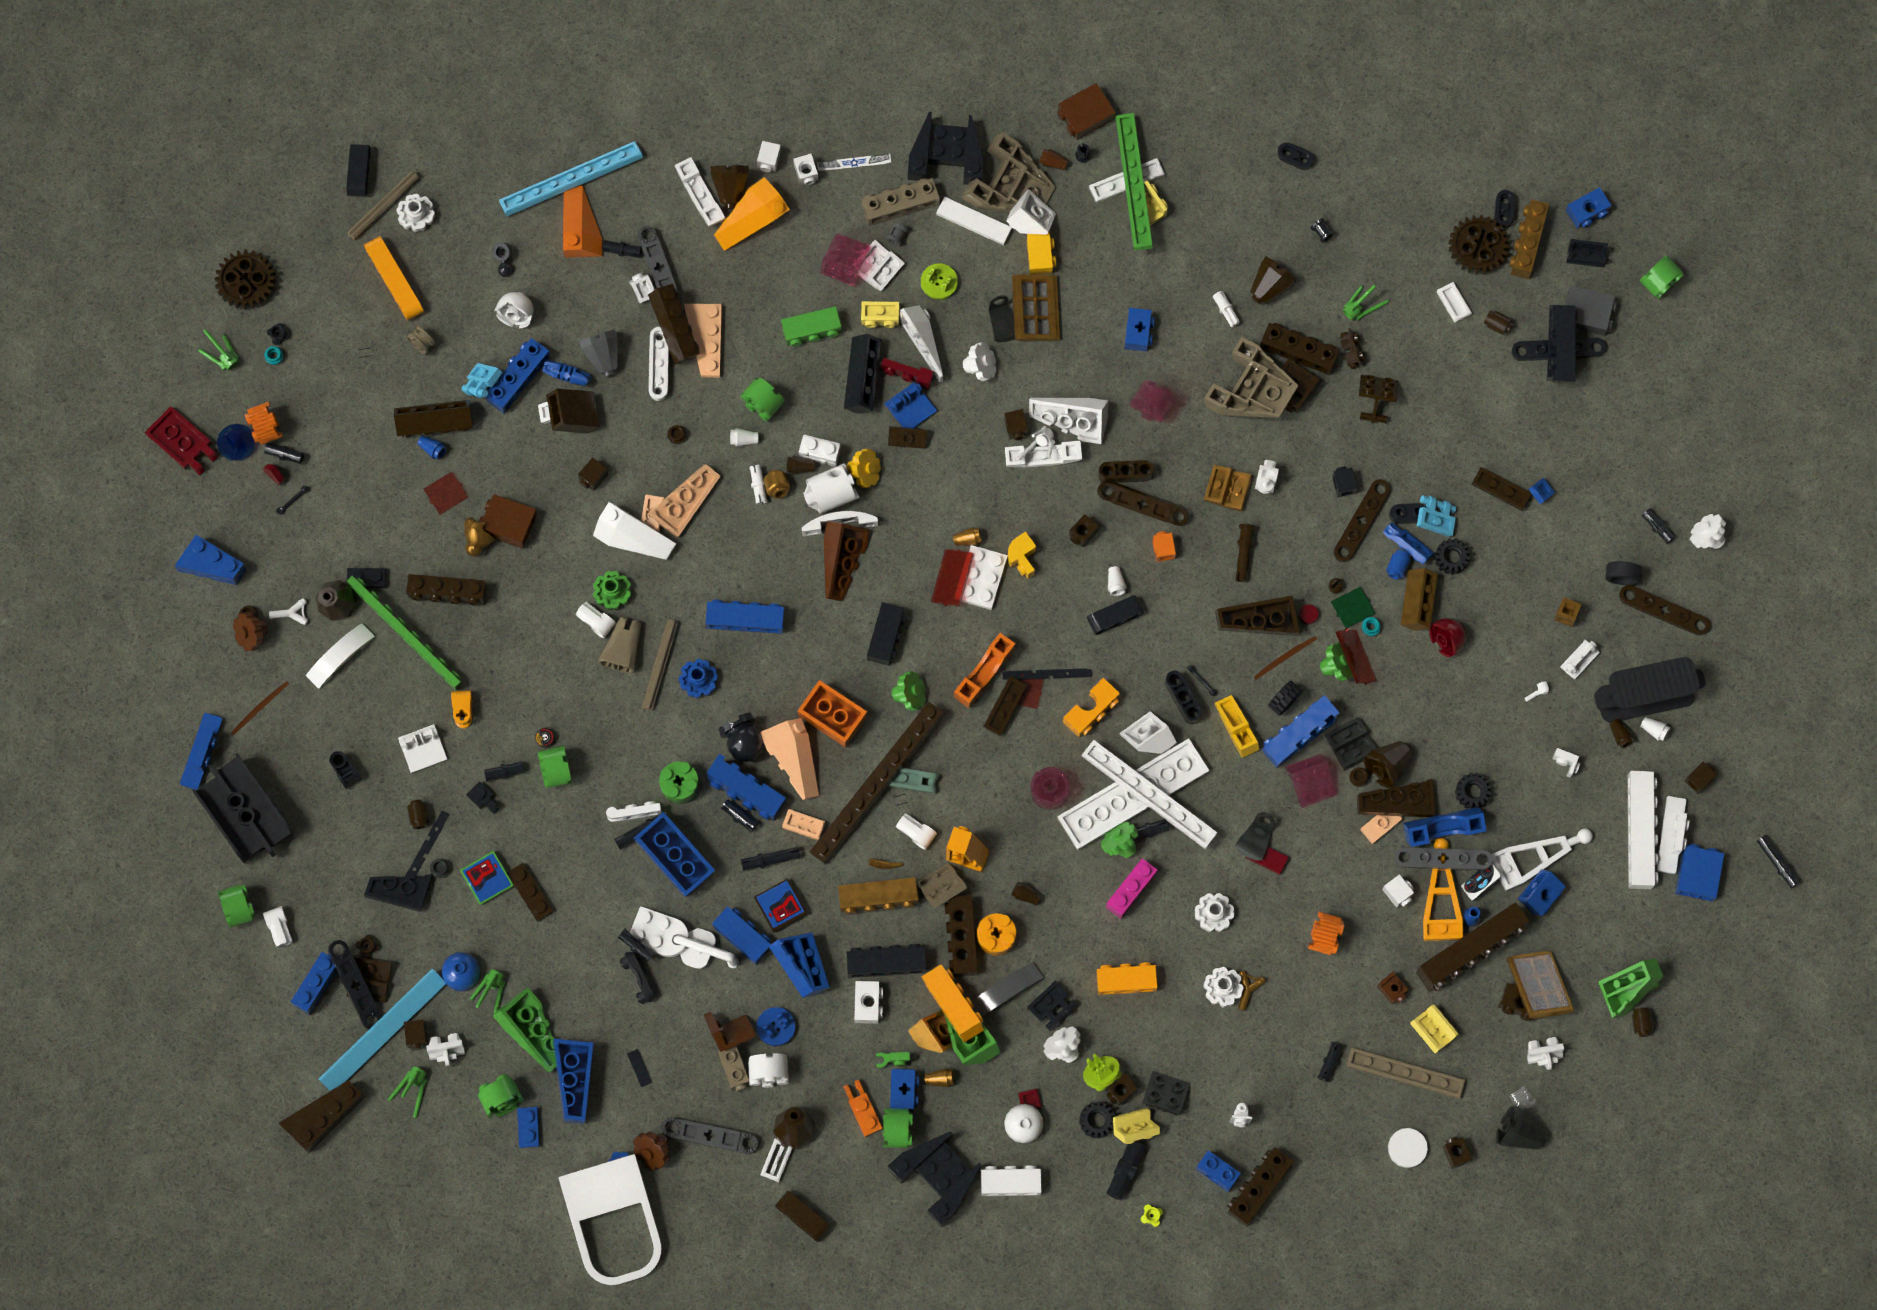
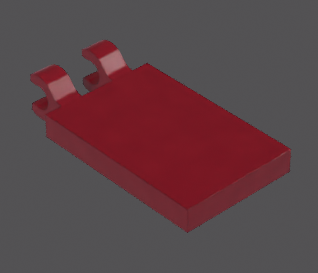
(180, 440)

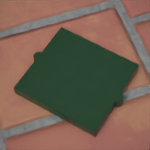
(1352, 607)

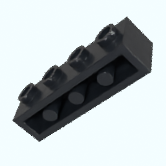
(862, 373)
(886, 961)

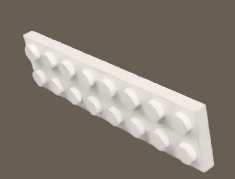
(1117, 805)

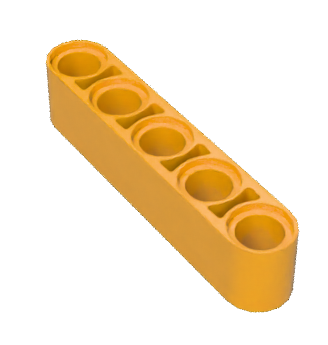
(393, 278)

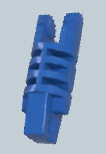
(566, 373)

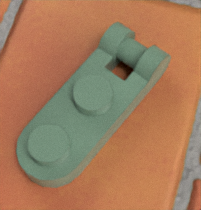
(913, 779)

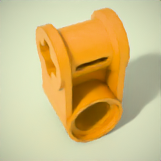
(462, 706)

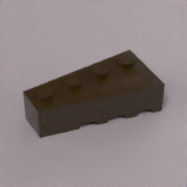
(321, 1116)

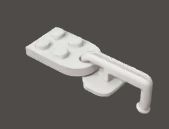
(694, 947)

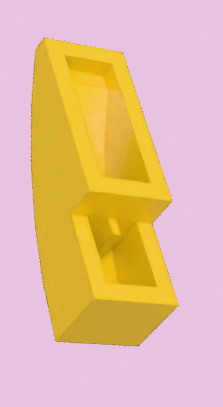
(1237, 726)

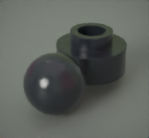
(505, 269)

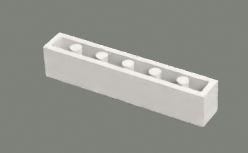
(1641, 830)

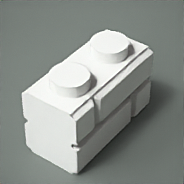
(820, 450)

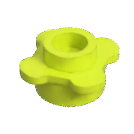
(1157, 1212)

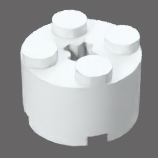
(768, 1070)

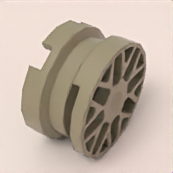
(420, 340)

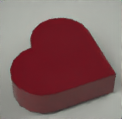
(273, 472)

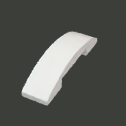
(699, 192)
(1037, 457)
(864, 520)
(339, 654)

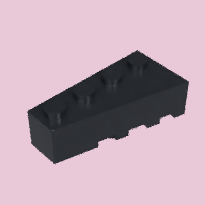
(1562, 343)

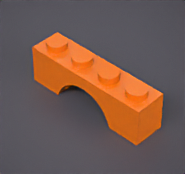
(984, 672)

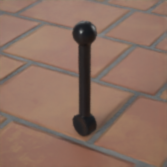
(280, 510)
(1213, 692)

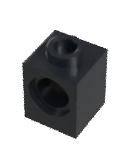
(1344, 481)

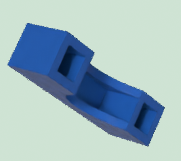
(1460, 822)

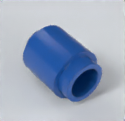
(1398, 564)

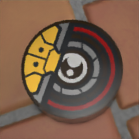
(545, 738)

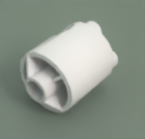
(830, 489)

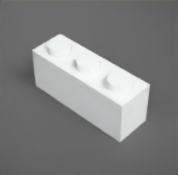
(1010, 1181)

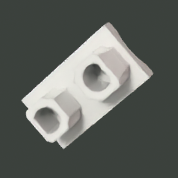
(1267, 477)
(445, 1051)
(1545, 1055)

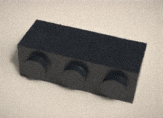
(886, 634)

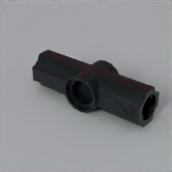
(1125, 1170)

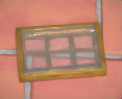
(1035, 307)
(1540, 984)

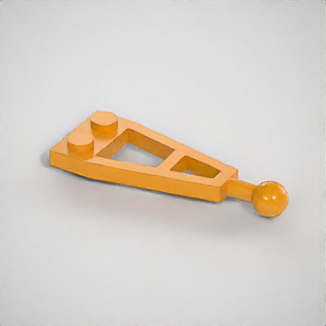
(1442, 929)

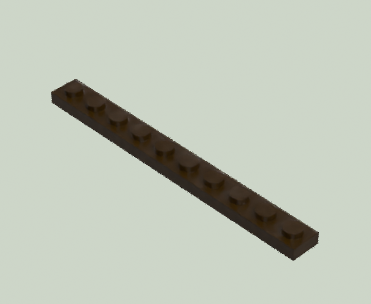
(876, 783)

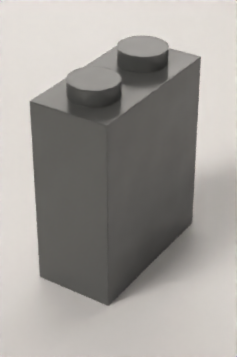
(1593, 309)

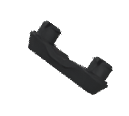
(647, 989)

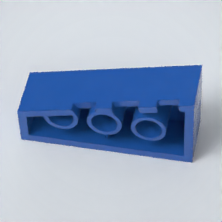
(1301, 731)
(745, 788)
(573, 1074)

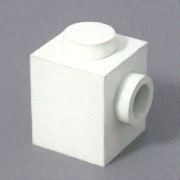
(1399, 891)

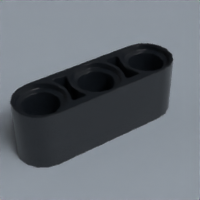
(358, 170)
(1115, 615)
(1183, 688)

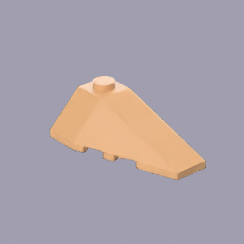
(792, 749)

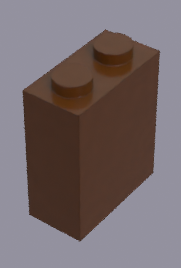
(1085, 111)
(508, 520)

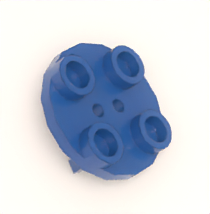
(768, 1032)

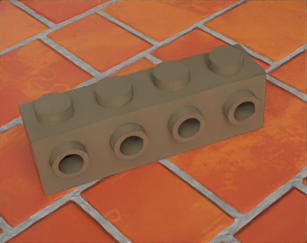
(900, 201)

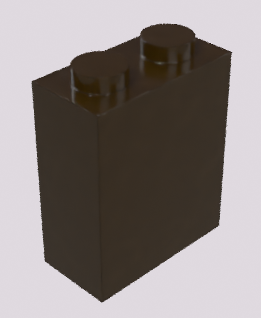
(572, 410)

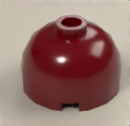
(1449, 636)

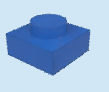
(1541, 490)

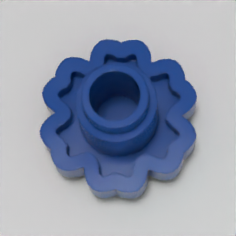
(698, 678)

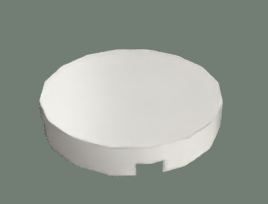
(1407, 1148)

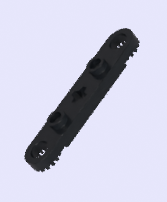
(1538, 349)
(349, 971)

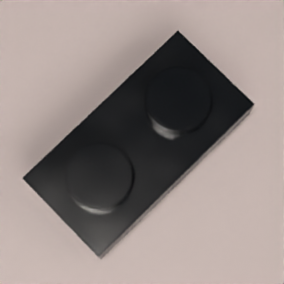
(370, 576)

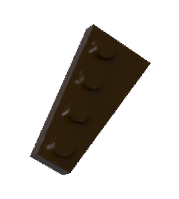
(1406, 800)

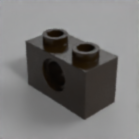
(1508, 1002)

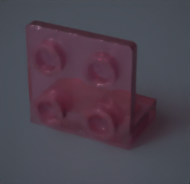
(844, 259)
(1311, 780)

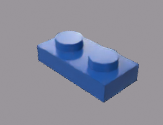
(528, 1127)

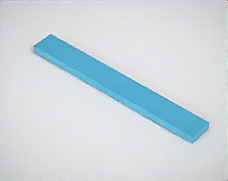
(570, 178)
(382, 1030)

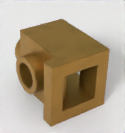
(1567, 612)

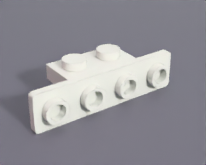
(1672, 834)

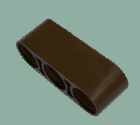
(1134, 466)
(802, 1216)

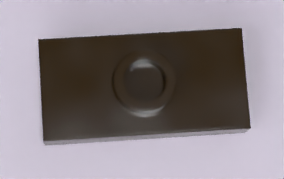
(907, 437)

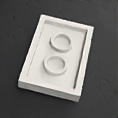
(984, 577)

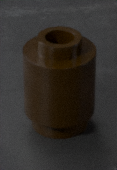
(1498, 322)
(418, 814)
(1642, 1022)

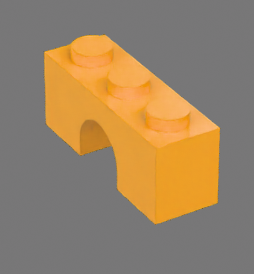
(1080, 720)

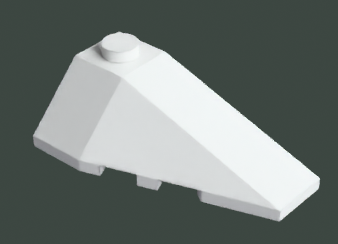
(918, 327)
(1078, 416)
(627, 532)

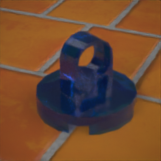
(236, 442)

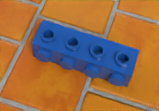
(517, 375)
(745, 617)

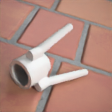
(1043, 438)

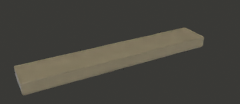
(1405, 1073)

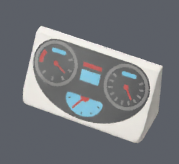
(1481, 881)

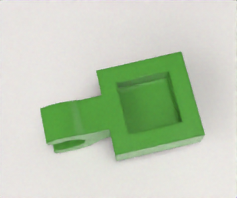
(898, 1058)

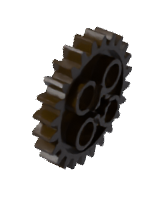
(1495, 250)
(232, 290)

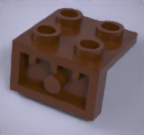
(730, 1033)

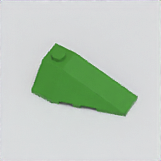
(527, 1025)
(975, 1050)

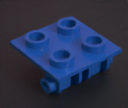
(910, 406)

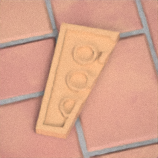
(706, 330)
(683, 502)

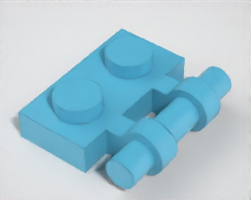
(480, 378)
(1436, 521)

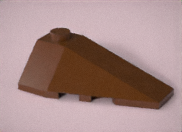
(841, 551)

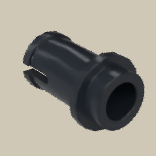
(1082, 153)

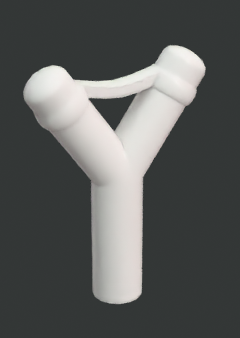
(292, 612)

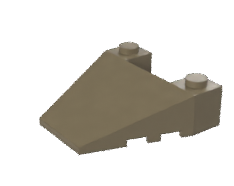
(1011, 180)
(1261, 390)

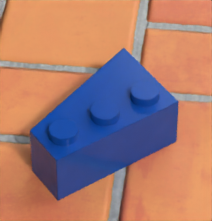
(210, 562)

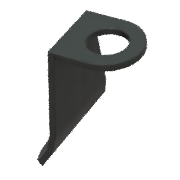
(1001, 320)
(1256, 837)

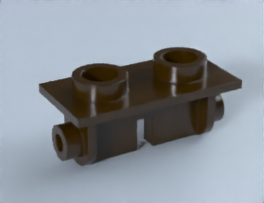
(1356, 355)

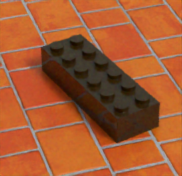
(1471, 947)

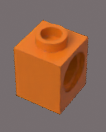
(1163, 546)

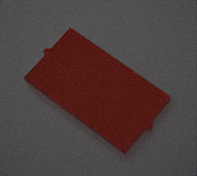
(952, 577)
(1356, 656)

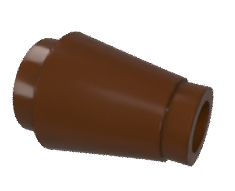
(1052, 159)

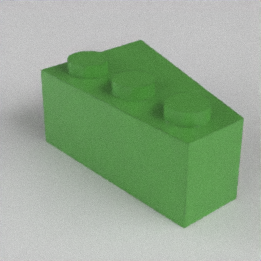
(1629, 986)

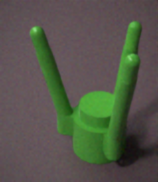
(1353, 308)
(228, 359)
(492, 980)
(413, 1077)

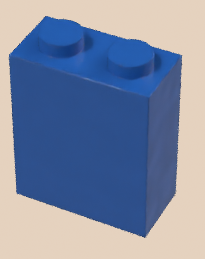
(1699, 872)

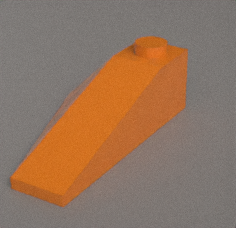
(580, 229)

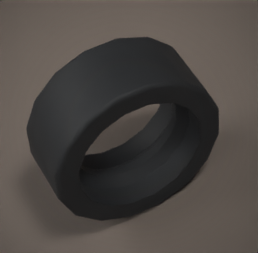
(1623, 573)

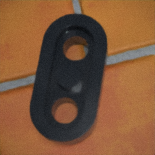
(1296, 154)
(1504, 209)
(1408, 510)

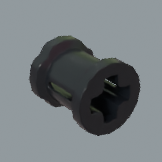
(1322, 230)

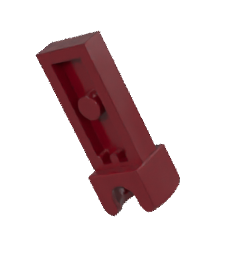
(922, 377)

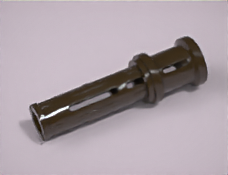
(1245, 544)

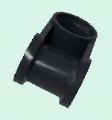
(346, 771)

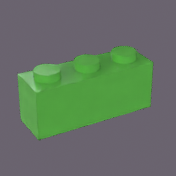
(811, 326)

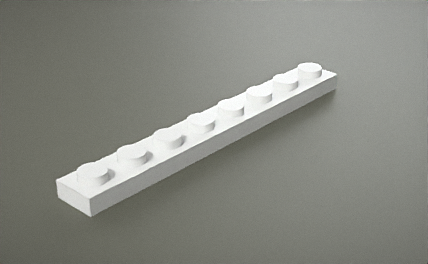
(1149, 794)

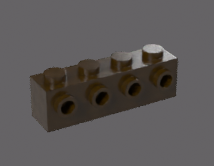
(674, 324)
(1299, 348)
(433, 418)
(446, 589)
(1260, 1186)

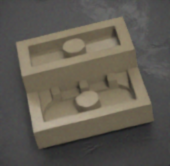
(941, 885)

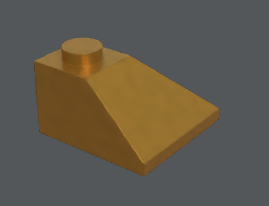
(932, 1033)

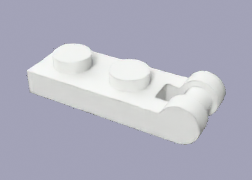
(633, 811)

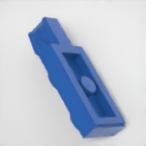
(1409, 543)

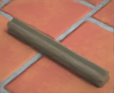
(383, 205)
(659, 665)

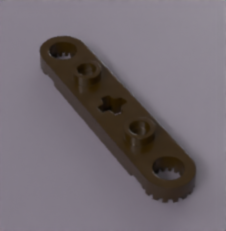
(1129, 498)
(1368, 509)
(1677, 615)

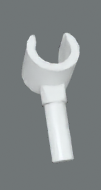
(1542, 689)

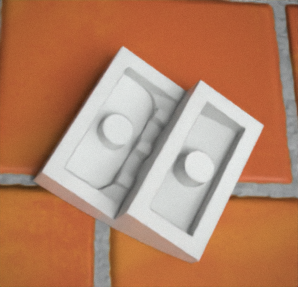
(879, 266)

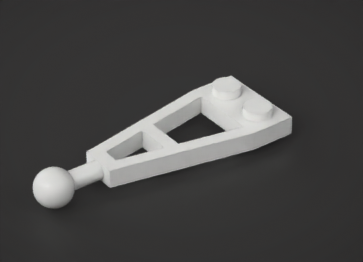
(1505, 864)

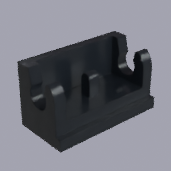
(1586, 253)

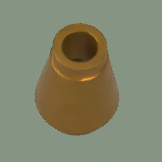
(968, 537)
(940, 1078)

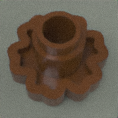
(249, 631)
(652, 1149)

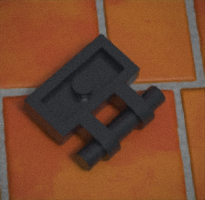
(1048, 1001)

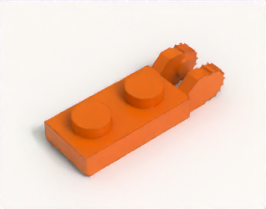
(863, 1110)

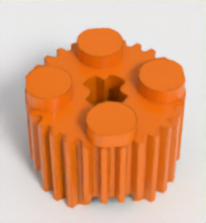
(263, 423)
(1325, 933)

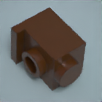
(1385, 987)

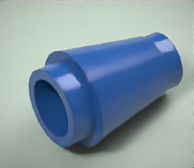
(432, 447)
(1471, 920)

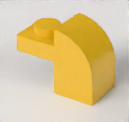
(1018, 552)

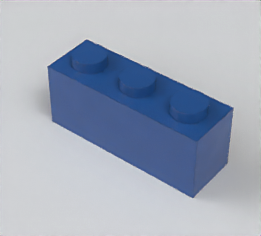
(742, 934)
(314, 984)

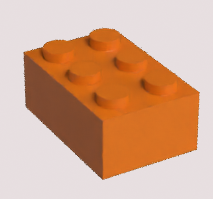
(832, 713)

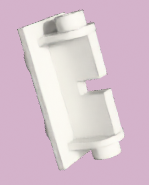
(1580, 659)
(1241, 1116)

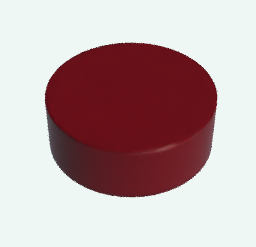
(1308, 614)

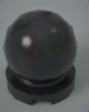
(744, 739)

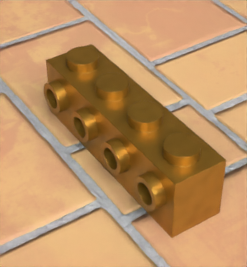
(1529, 240)
(878, 895)

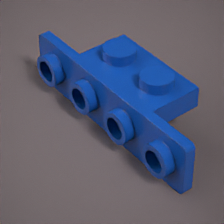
(200, 754)

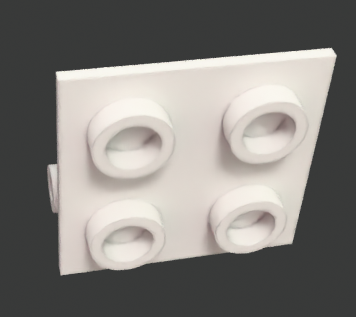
(422, 748)

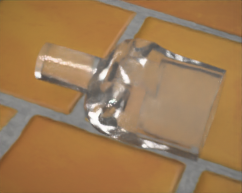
(1525, 1101)

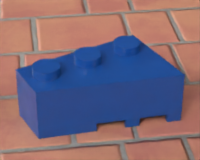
(801, 963)

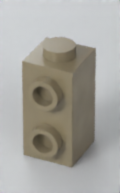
(734, 1069)

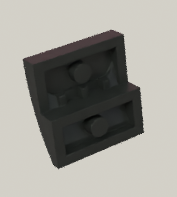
(1350, 743)

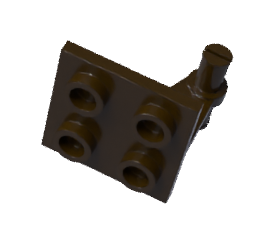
(1378, 389)

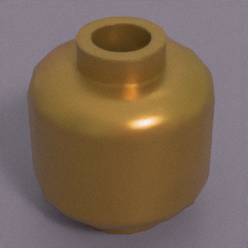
(776, 484)

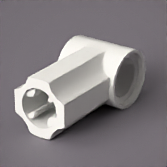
(599, 622)
(921, 834)
(276, 922)

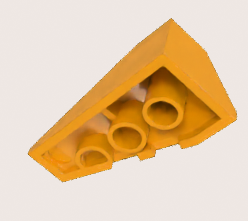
(754, 211)

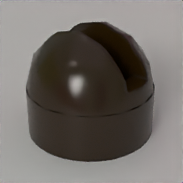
(1338, 588)

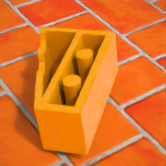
(966, 849)

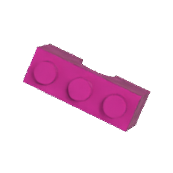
(1131, 888)

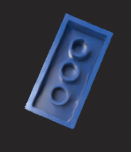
(674, 854)

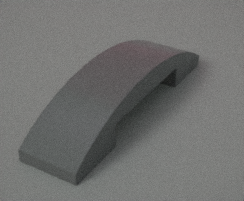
(1006, 989)

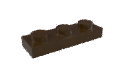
(1501, 488)
(1004, 706)
(530, 892)

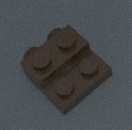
(1306, 384)

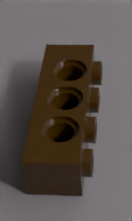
(962, 905)

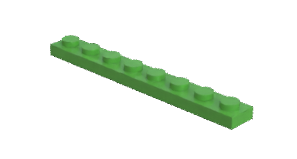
(1134, 182)
(399, 625)

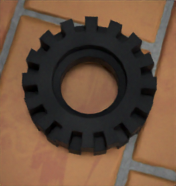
(1456, 546)
(1285, 698)
(1477, 780)
(1093, 1108)

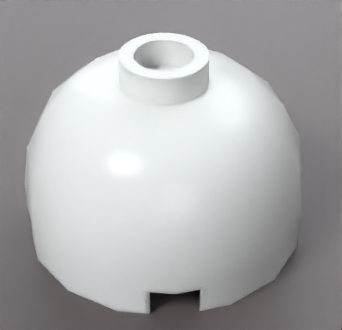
(515, 309)
(1023, 1123)

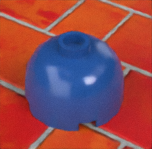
(461, 971)

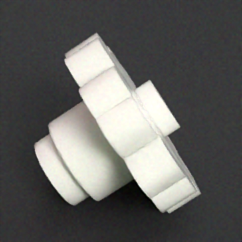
(415, 212)
(980, 361)
(1709, 532)
(1214, 912)
(1223, 987)
(1063, 1044)

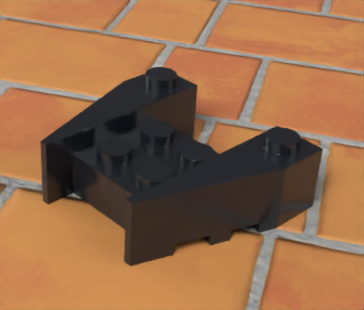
(946, 147)
(941, 1171)

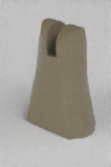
(622, 647)

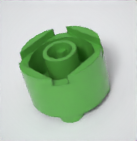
(1661, 277)
(762, 398)
(554, 767)
(668, 782)
(234, 905)
(500, 1096)
(896, 1127)

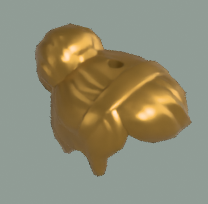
(476, 537)

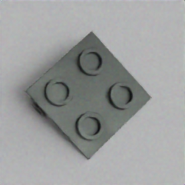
(1166, 1093)

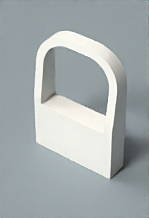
(606, 1190)

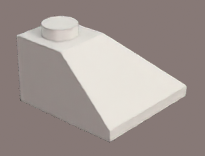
(1031, 215)
(1149, 735)

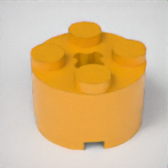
(991, 944)

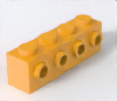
(952, 1002)

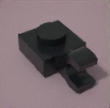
(482, 797)

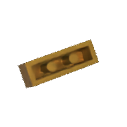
(1419, 599)

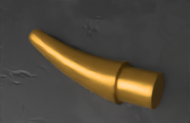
(879, 864)

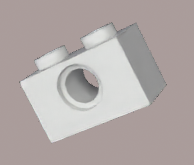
(866, 990)

